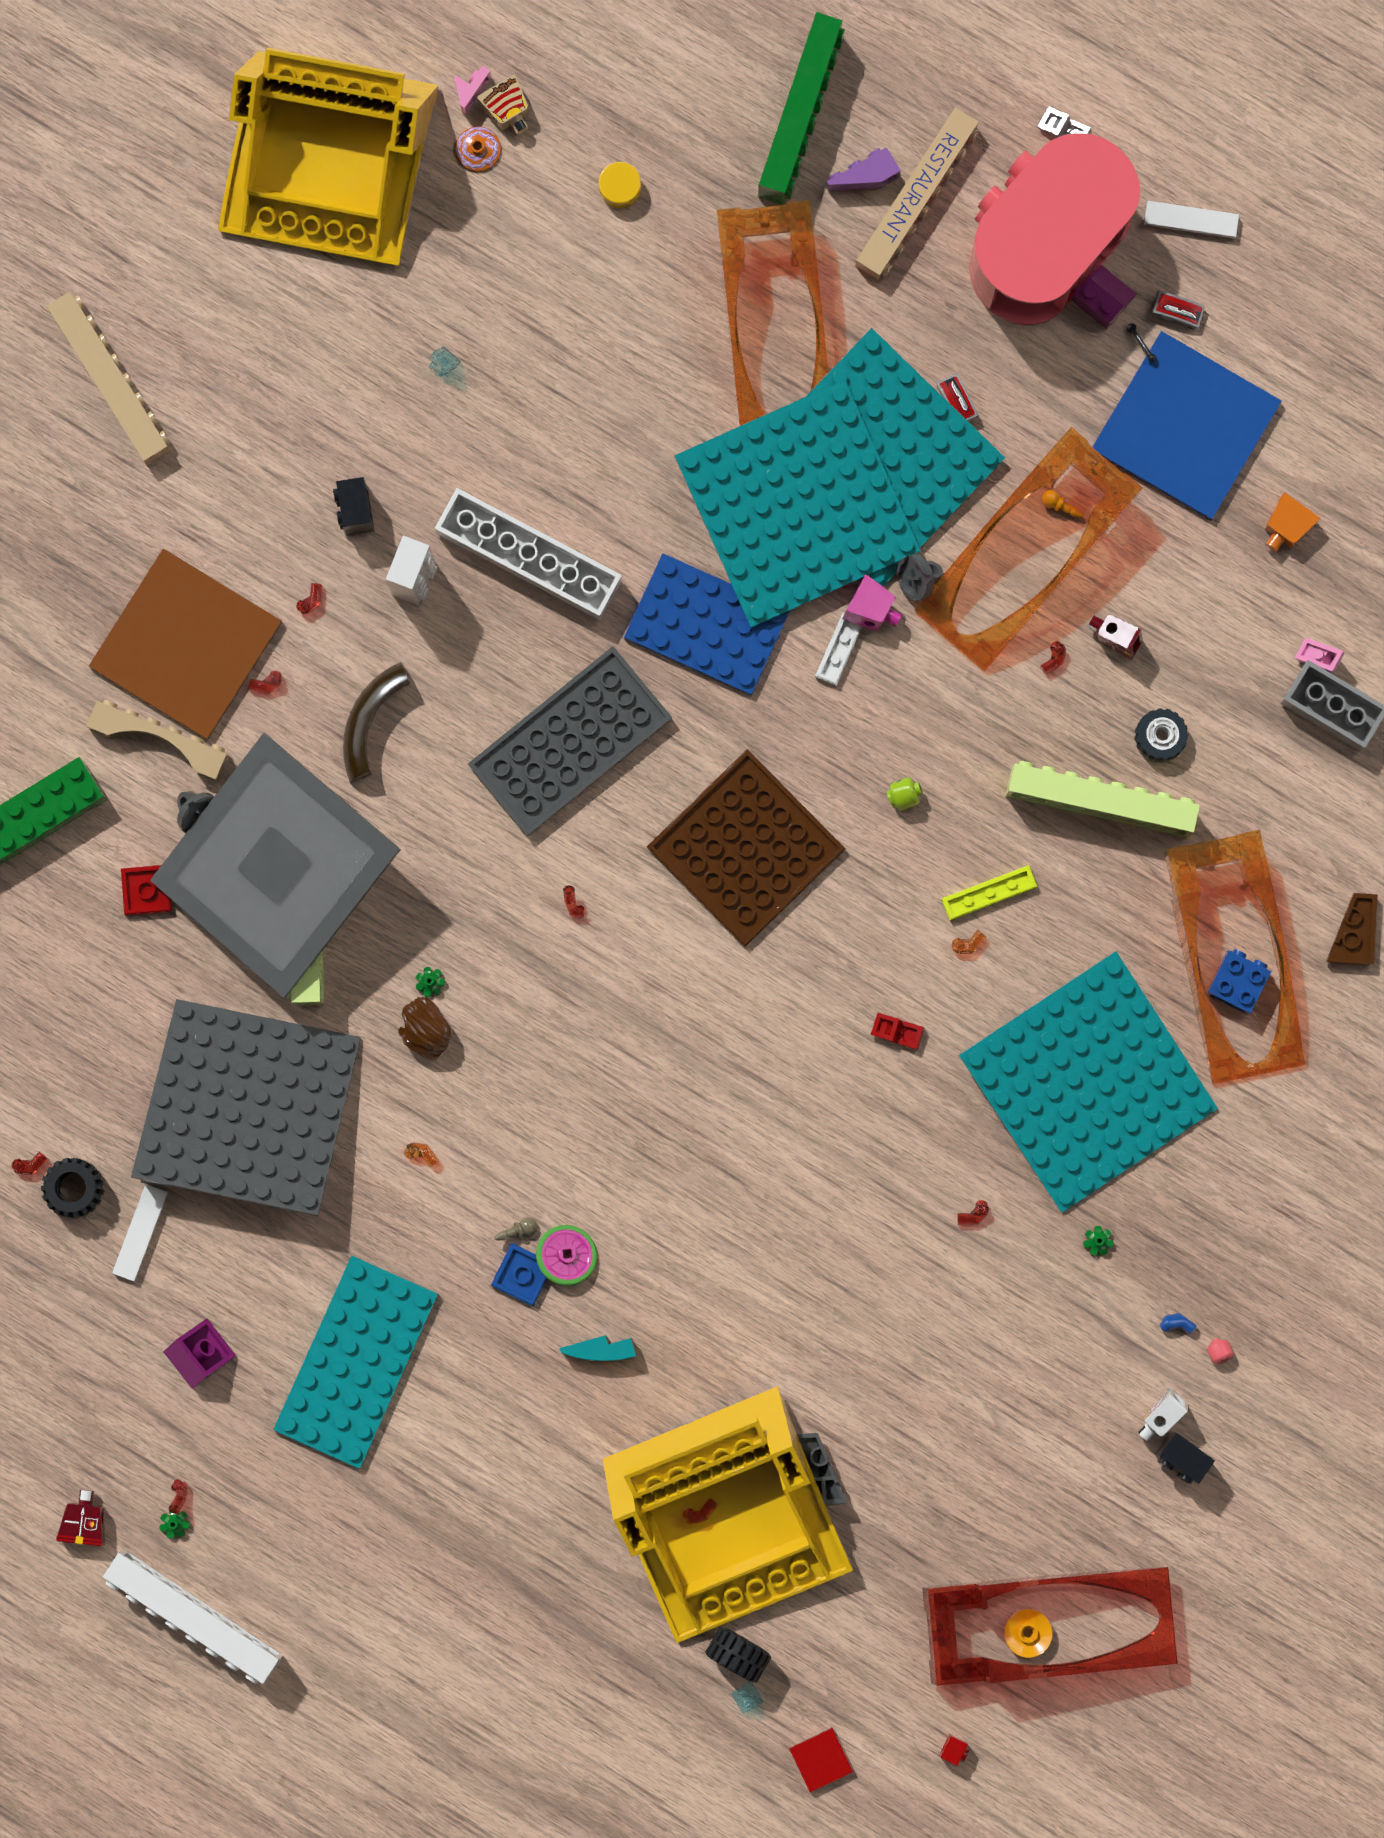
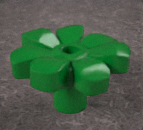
(430, 987)
(1092, 1241)
(179, 1522)

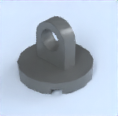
(917, 576)
(191, 807)

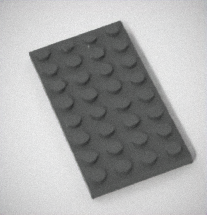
(570, 741)

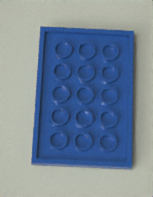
(702, 625)

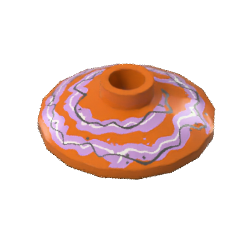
(478, 159)

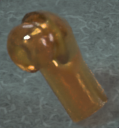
(968, 946)
(421, 1150)

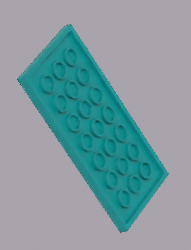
(355, 1362)

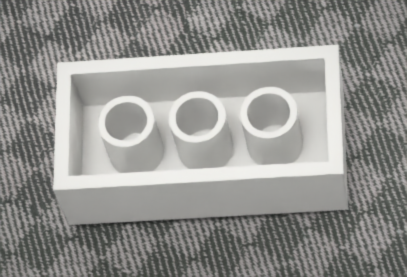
(411, 571)

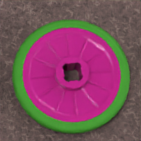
(569, 1270)

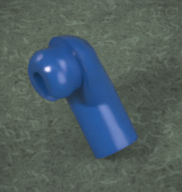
(1175, 1321)

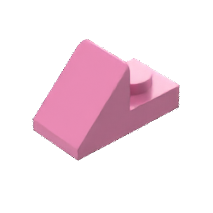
(468, 92)
(1320, 654)

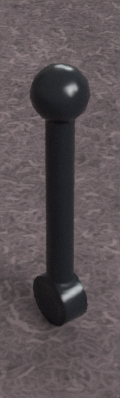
(1131, 328)

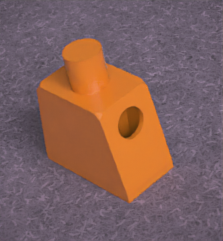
(1289, 523)

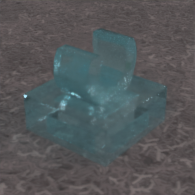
(445, 360)
(747, 1697)

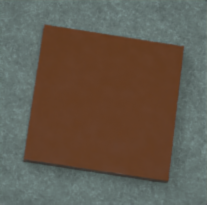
(746, 848)

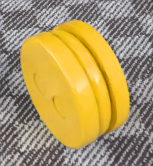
(620, 185)

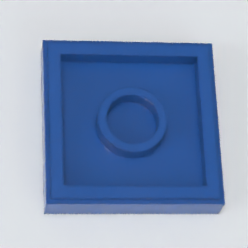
(520, 1275)

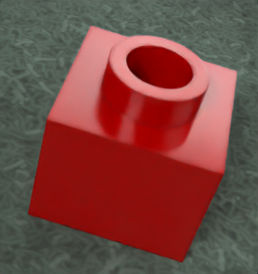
(954, 1750)

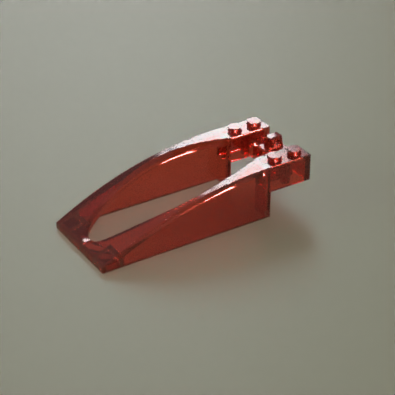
(947, 1668)

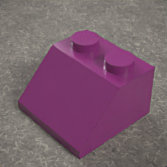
(1103, 296)
(199, 1353)

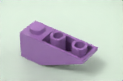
(869, 174)

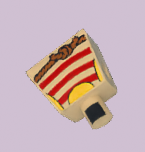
(506, 105)

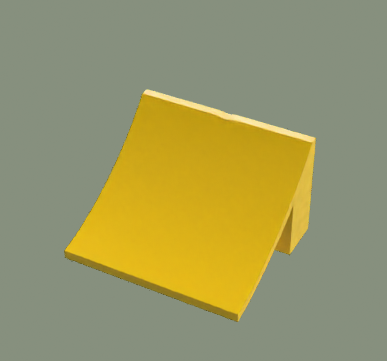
(325, 154)
(759, 1542)

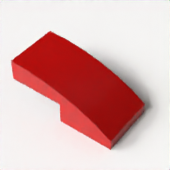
(897, 1031)

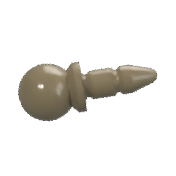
(525, 1227)

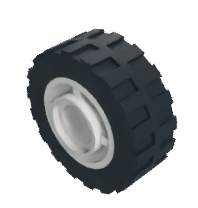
(1171, 724)

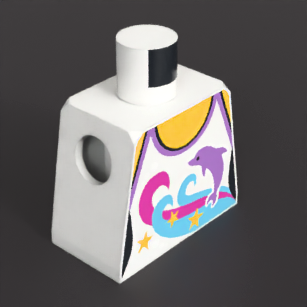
(1170, 1407)

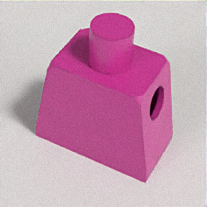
(871, 606)

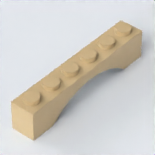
(114, 722)

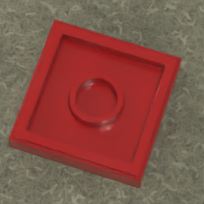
(142, 895)
(820, 1759)

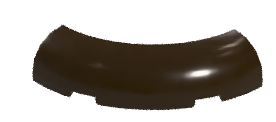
(362, 716)

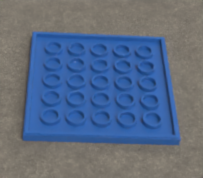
(1186, 425)

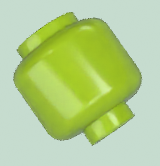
(904, 793)

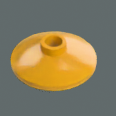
(1040, 1637)

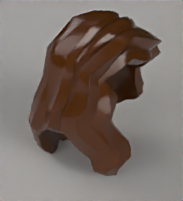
(425, 1028)

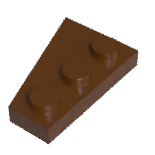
(1357, 932)

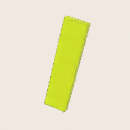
(989, 893)

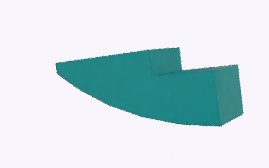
(599, 1349)

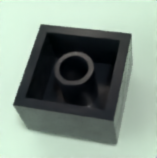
(355, 506)
(1184, 1457)

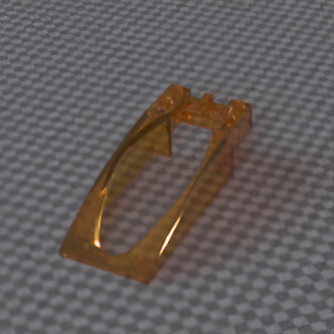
(732, 227)
(1119, 494)
(1249, 851)

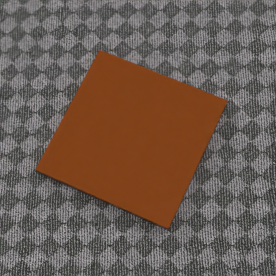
(185, 644)

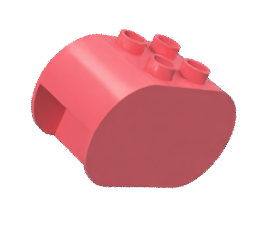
(1051, 226)

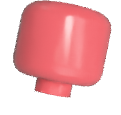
(1220, 1351)

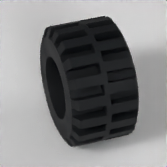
(52, 1183)
(738, 1654)

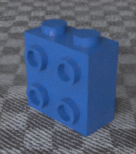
(1239, 981)

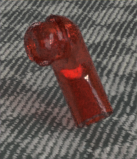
(312, 602)
(1057, 658)
(268, 685)
(570, 902)
(29, 1167)
(976, 1216)
(180, 1498)
(702, 1515)

